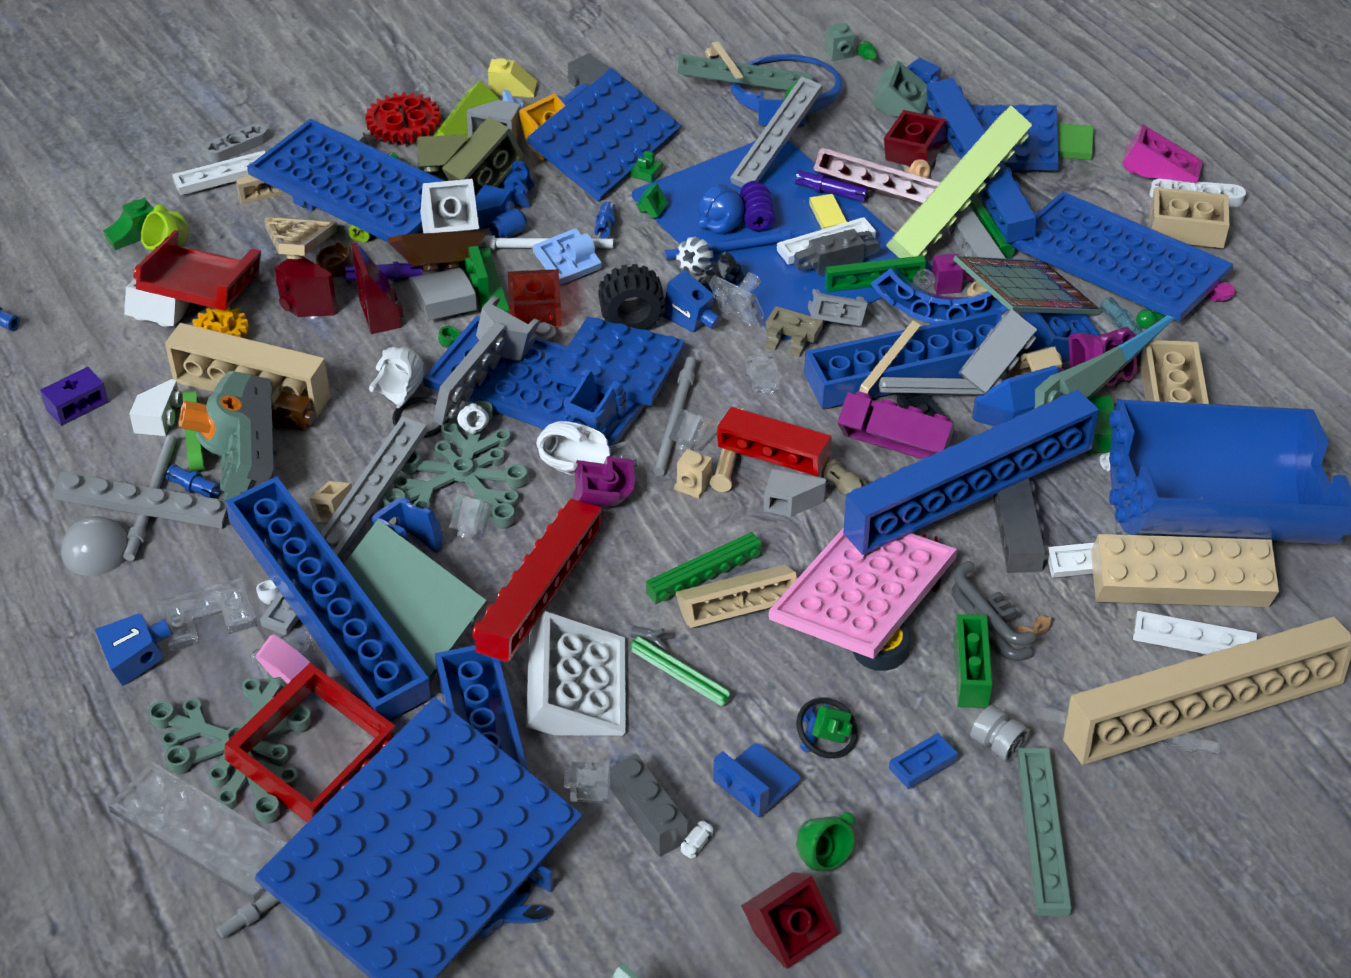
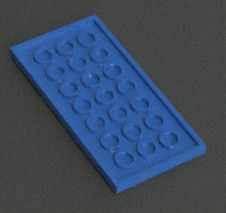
(346, 179)
(1124, 256)
(524, 386)

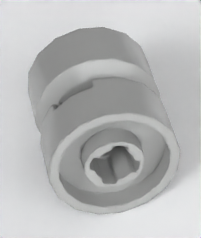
(996, 731)

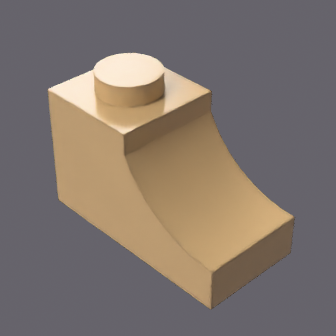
(253, 189)

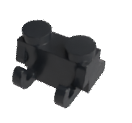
(725, 266)

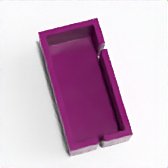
(894, 427)

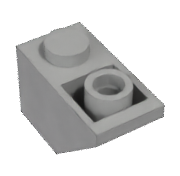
(792, 492)

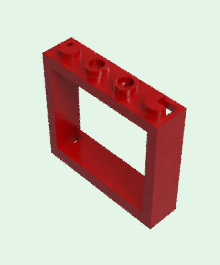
(263, 722)

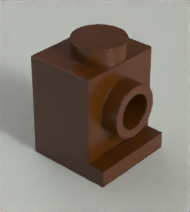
(293, 412)

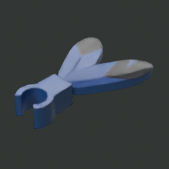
(514, 912)

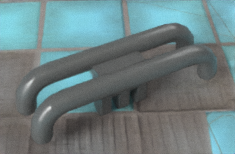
(997, 612)

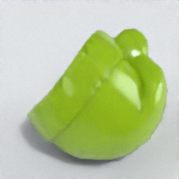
(161, 224)

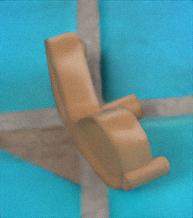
(1041, 626)

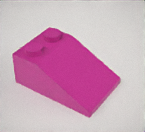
(1160, 158)

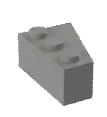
(998, 351)

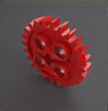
(387, 122)

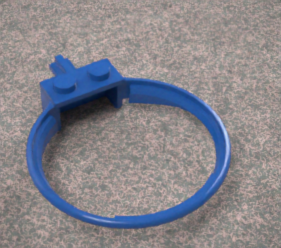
(768, 107)

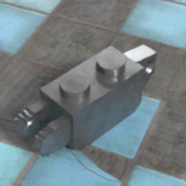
(835, 250)

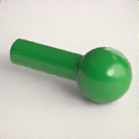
(1147, 318)

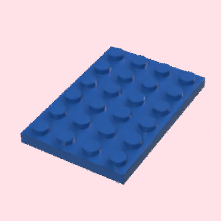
(603, 133)

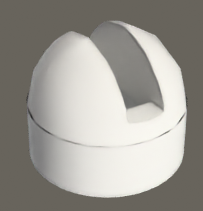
(267, 591)

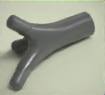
(652, 636)

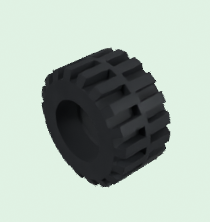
(630, 283)

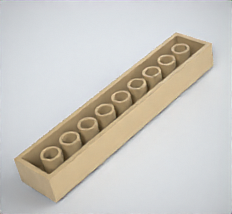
(1207, 690)

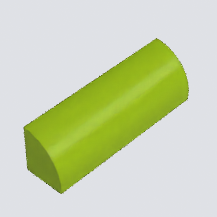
(457, 120)

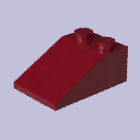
(375, 294)

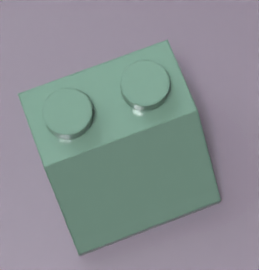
(899, 91)

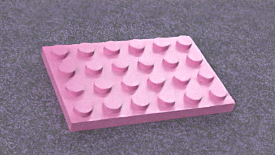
(861, 597)

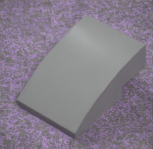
(443, 293)

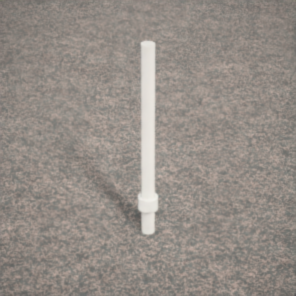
(492, 242)

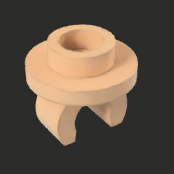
(919, 168)

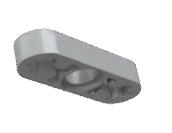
(222, 147)

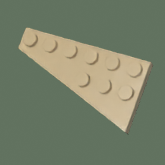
(298, 236)

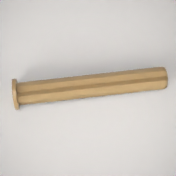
(721, 480)

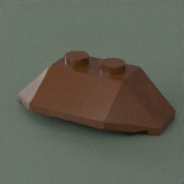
(436, 248)

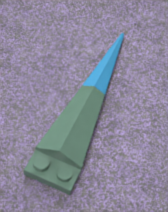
(1096, 372)

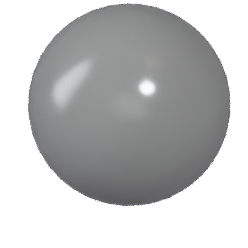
(94, 546)

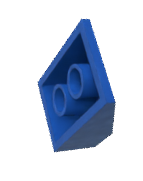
(1055, 329)

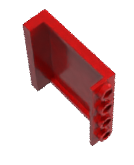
(195, 274)

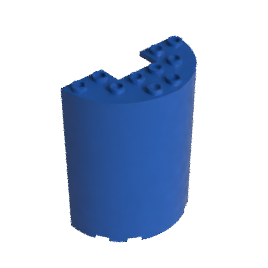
(1247, 462)

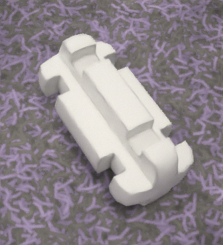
(696, 839)

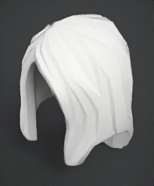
(399, 375)
(567, 442)

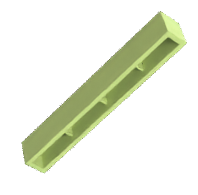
(959, 185)

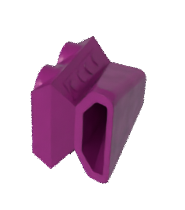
(1088, 346)

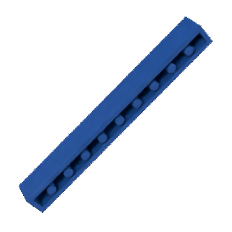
(1001, 192)

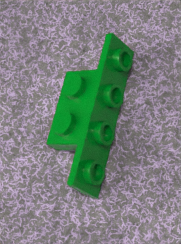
(485, 276)

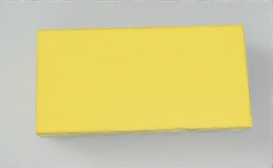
(826, 211)

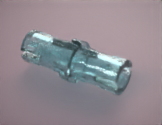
(1119, 316)

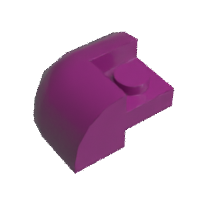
(604, 483)

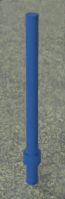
(783, 235)

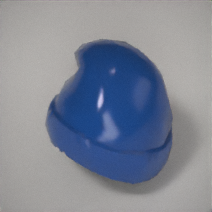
(720, 209)

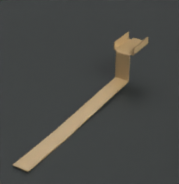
(717, 49)
(889, 356)

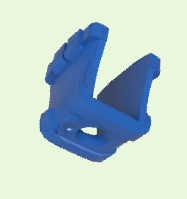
(585, 396)
(413, 520)

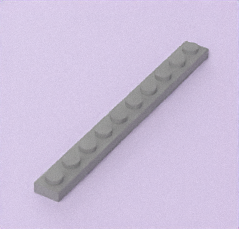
(356, 507)

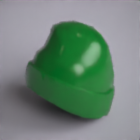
(826, 841)

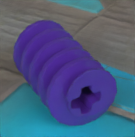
(757, 206)

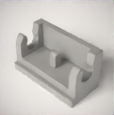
(837, 308)

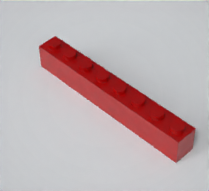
(537, 580)

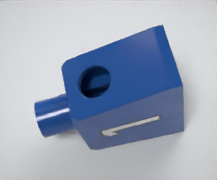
(689, 303)
(132, 645)

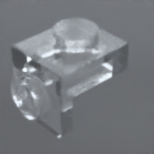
(944, 166)

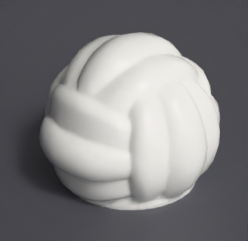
(473, 418)

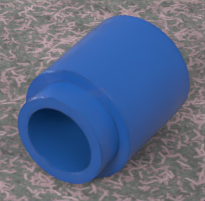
(508, 224)

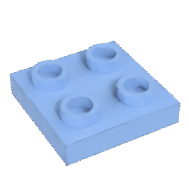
(570, 254)

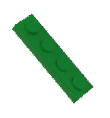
(862, 274)

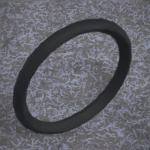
(415, 400)
(824, 700)

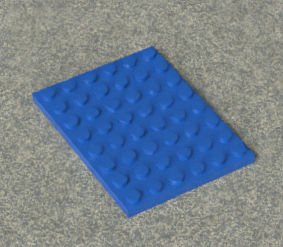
(419, 848)

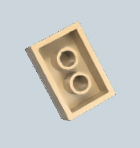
(1190, 216)

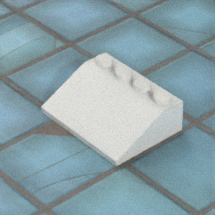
(575, 679)

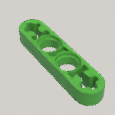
(194, 447)

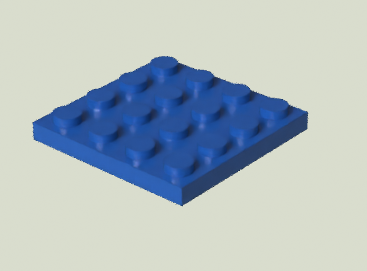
(1040, 147)
(622, 354)

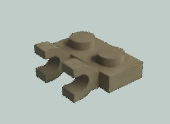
(794, 324)

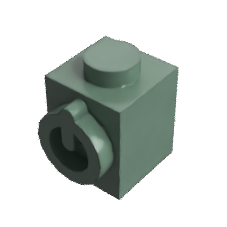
(839, 41)

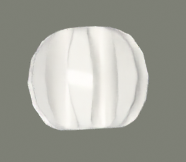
(689, 249)

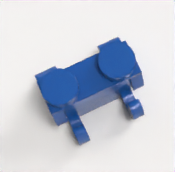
(519, 183)

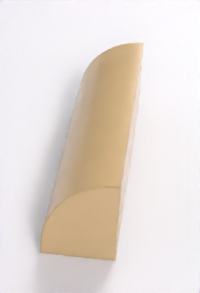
(734, 595)

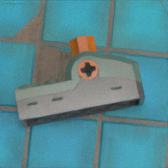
(237, 428)

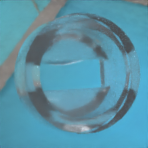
(922, 277)

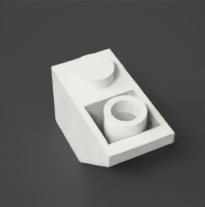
(155, 409)

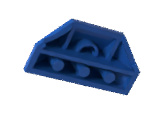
(1010, 397)

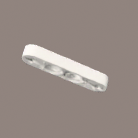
(1235, 192)

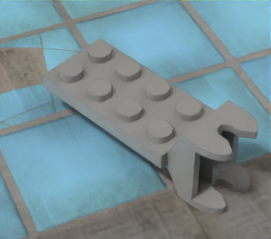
(499, 337)

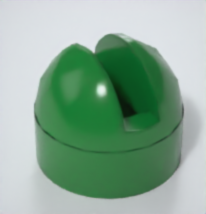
(449, 331)

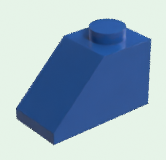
(490, 203)

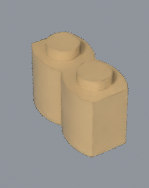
(1035, 361)

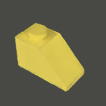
(510, 76)

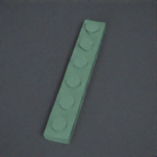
(752, 74)
(1043, 832)

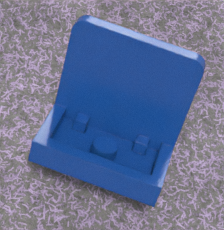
(755, 778)

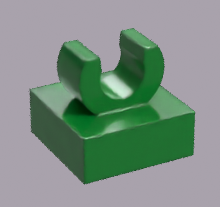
(647, 168)
(652, 201)
(832, 724)

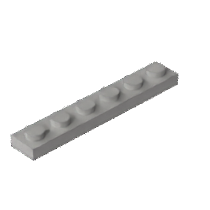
(777, 132)
(140, 500)

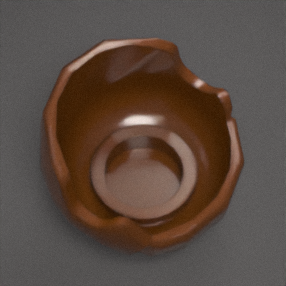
(335, 258)

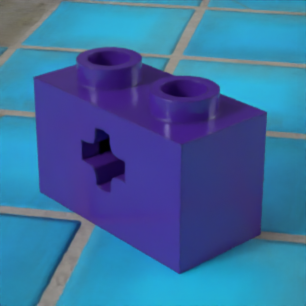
(74, 396)

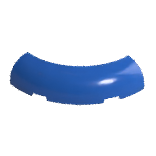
(928, 306)

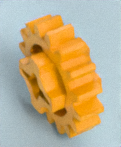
(226, 322)

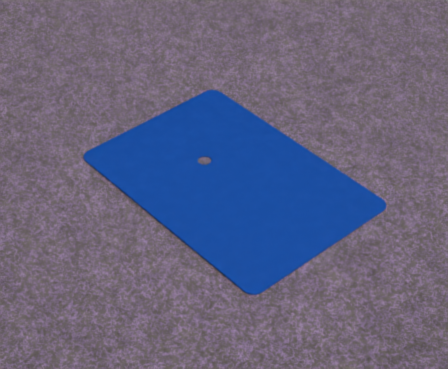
(780, 283)

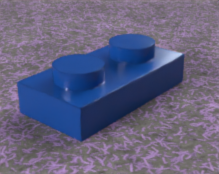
(923, 760)

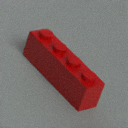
(774, 441)

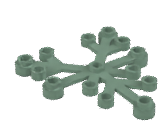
(465, 470)
(194, 725)

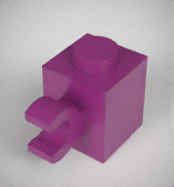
(948, 274)

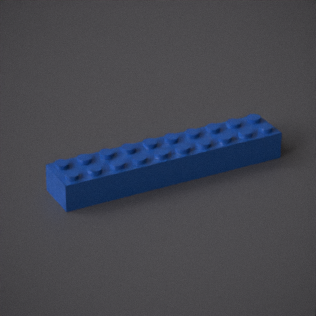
(969, 471)
(328, 599)

